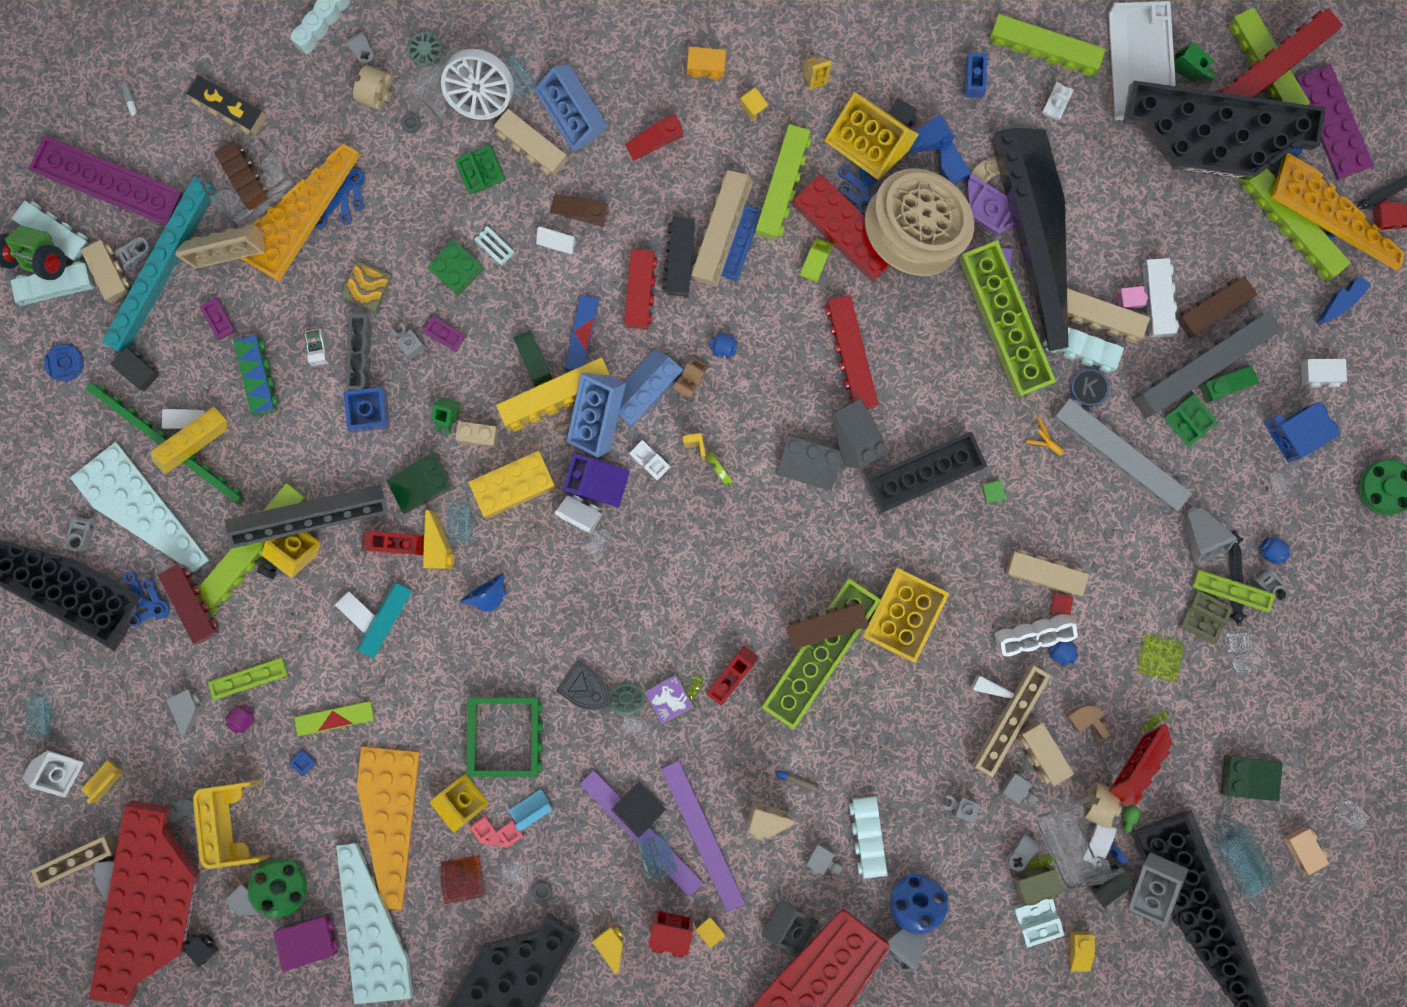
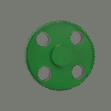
(1385, 487)
(277, 888)

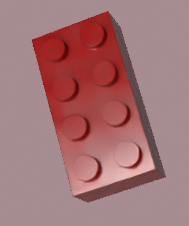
(671, 934)

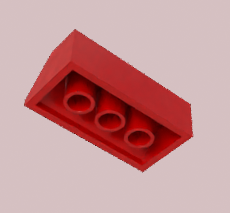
(1142, 765)

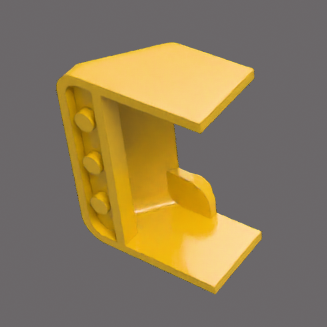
(215, 827)

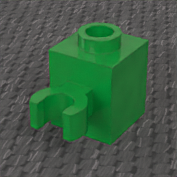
(445, 414)

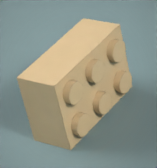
(1043, 754)

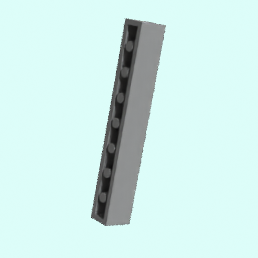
(1122, 456)

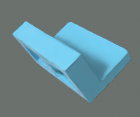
(530, 810)

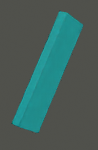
(383, 620)

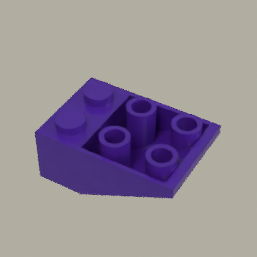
(595, 480)

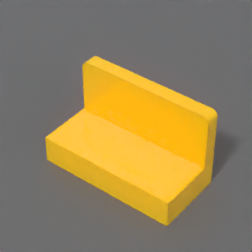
(694, 440)
(101, 781)

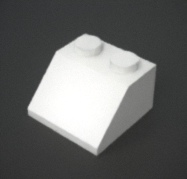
(579, 514)

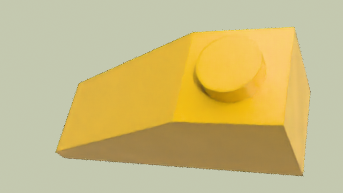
(816, 71)
(437, 549)

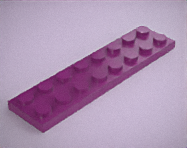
(105, 181)

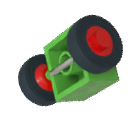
(33, 252)

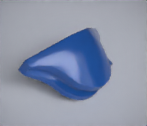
(488, 595)

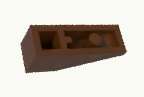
(580, 209)

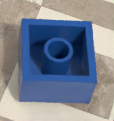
(366, 409)

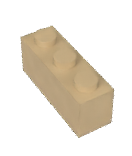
(106, 271)

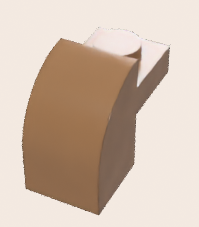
(691, 377)
(1087, 716)

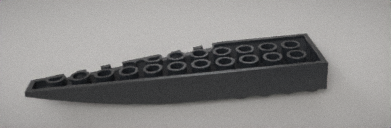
(1039, 221)
(69, 592)
(1204, 908)

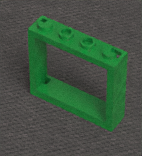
(536, 745)

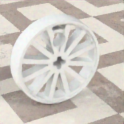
(477, 83)

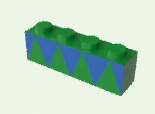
(256, 376)

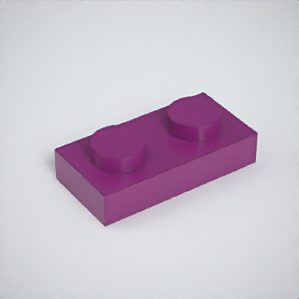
(217, 318)
(444, 334)

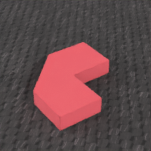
(487, 834)

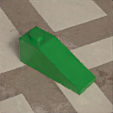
(1229, 384)

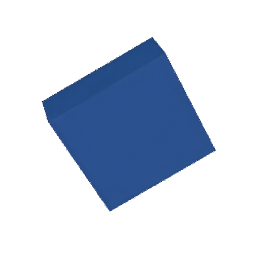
(302, 762)

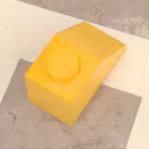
(610, 946)
(1081, 951)

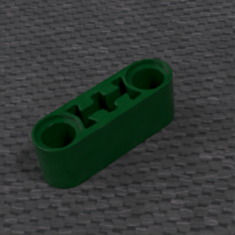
(533, 358)

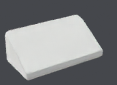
(555, 240)

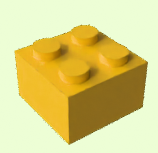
(291, 552)

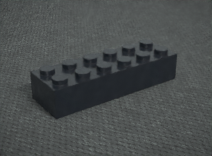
(925, 472)

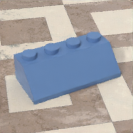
(570, 106)
(647, 386)
(595, 413)

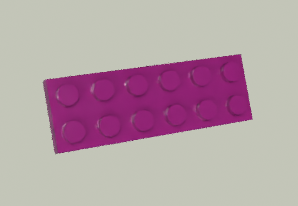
(1340, 132)

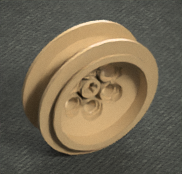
(919, 222)

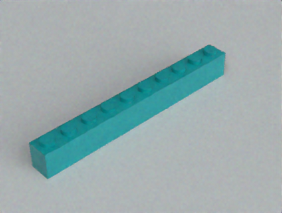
(158, 267)

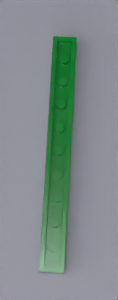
(159, 437)

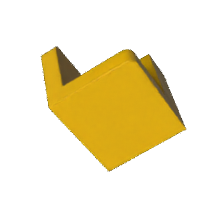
(753, 103)
(710, 932)

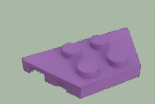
(988, 206)

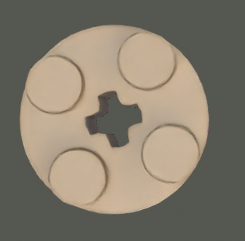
(373, 87)
(1102, 806)

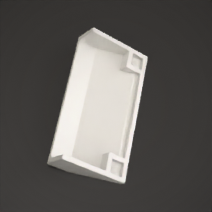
(1140, 47)

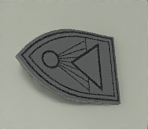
(584, 688)

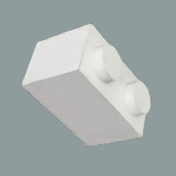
(1324, 372)

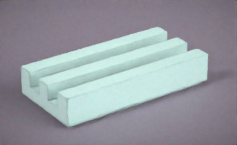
(502, 243)

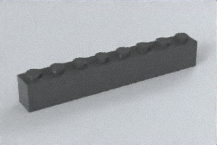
(305, 516)

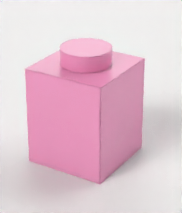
(1132, 298)

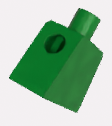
(1194, 63)

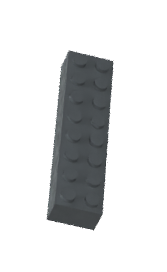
(1206, 363)

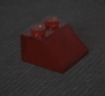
(462, 879)

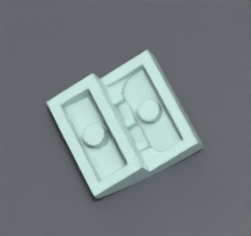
(1038, 922)

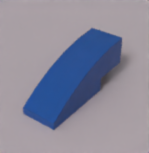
(1344, 299)

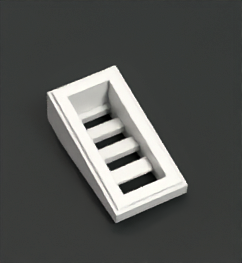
(984, 685)

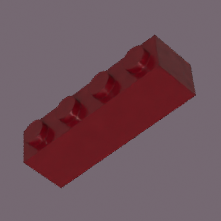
(189, 604)

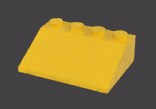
(870, 136)
(906, 615)

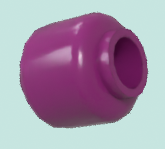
(239, 719)

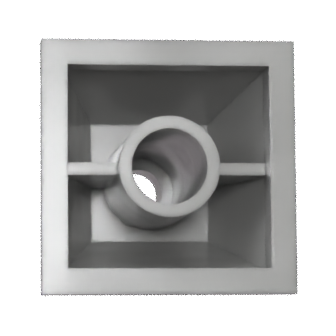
(1206, 535)
(906, 948)

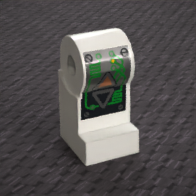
(316, 347)

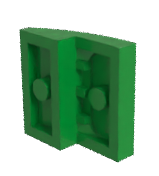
(480, 169)
(1191, 420)

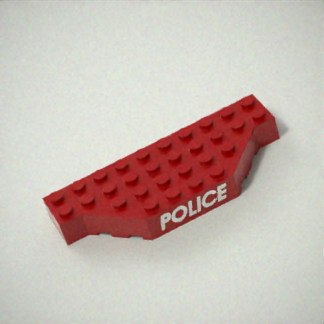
(145, 906)

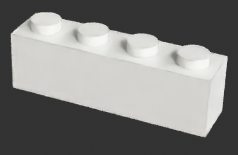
(1160, 303)

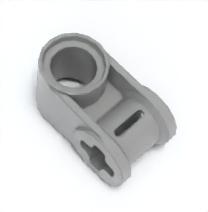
(362, 49)
(131, 253)
(81, 532)
(1271, 584)
(1024, 851)

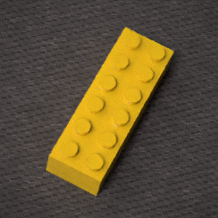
(546, 397)

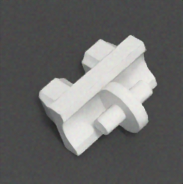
(1057, 101)

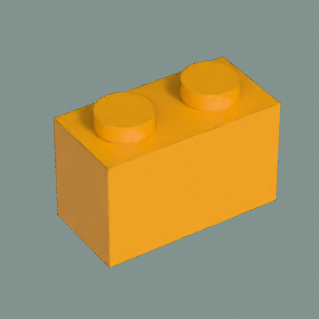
(706, 63)

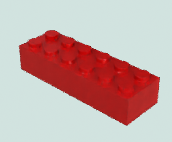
(841, 225)

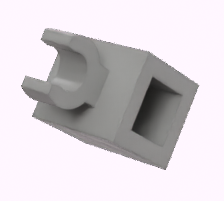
(408, 342)
(1017, 788)
(963, 808)
(820, 860)

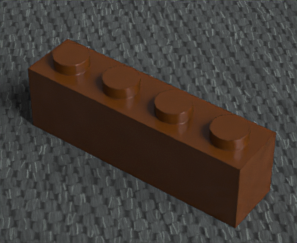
(1216, 307)
(826, 626)

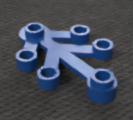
(862, 185)
(342, 197)
(151, 605)

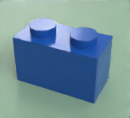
(975, 75)

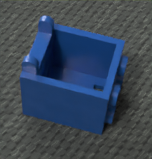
(1302, 431)

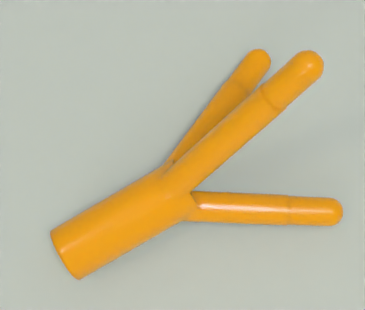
(1051, 444)

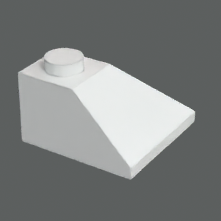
(52, 773)

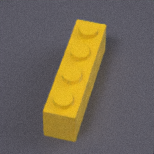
(189, 440)

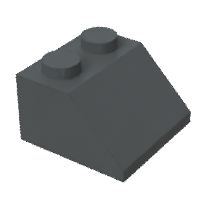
(789, 927)

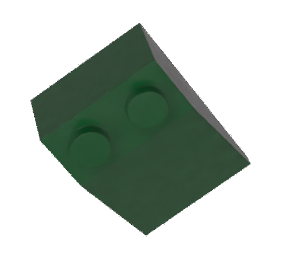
(420, 483)
(1251, 778)

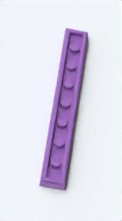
(607, 799)
(703, 836)

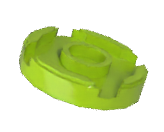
(719, 468)

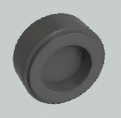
(411, 123)
(542, 891)

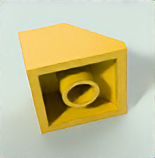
(459, 803)

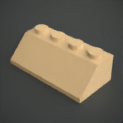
(222, 246)
(767, 821)

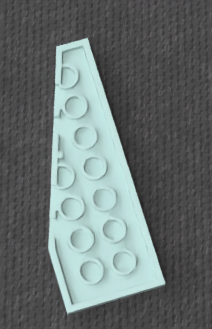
(125, 496)
(375, 952)

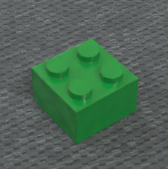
(455, 268)

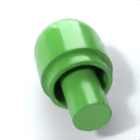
(1130, 817)

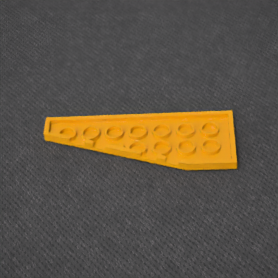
(1309, 195)
(295, 216)
(387, 803)

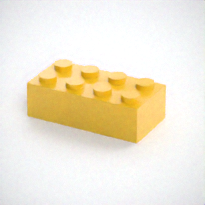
(512, 484)

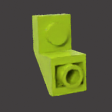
(816, 259)

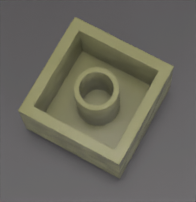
(1037, 884)

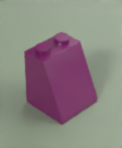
(306, 942)

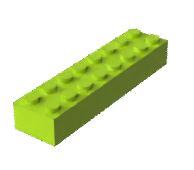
(1006, 319)
(815, 662)

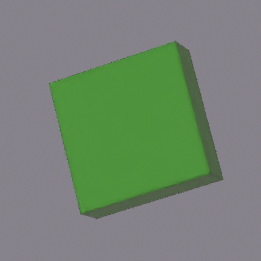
(993, 491)

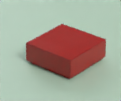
(1061, 604)

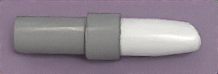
(129, 99)

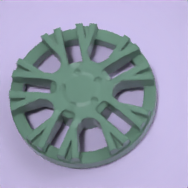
(424, 49)
(626, 699)

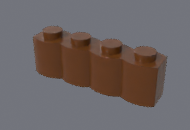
(241, 174)

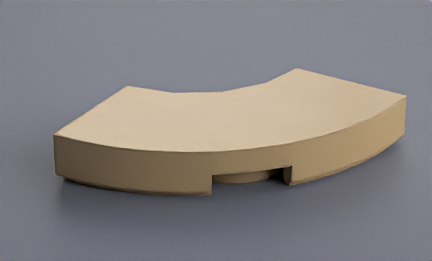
(986, 169)

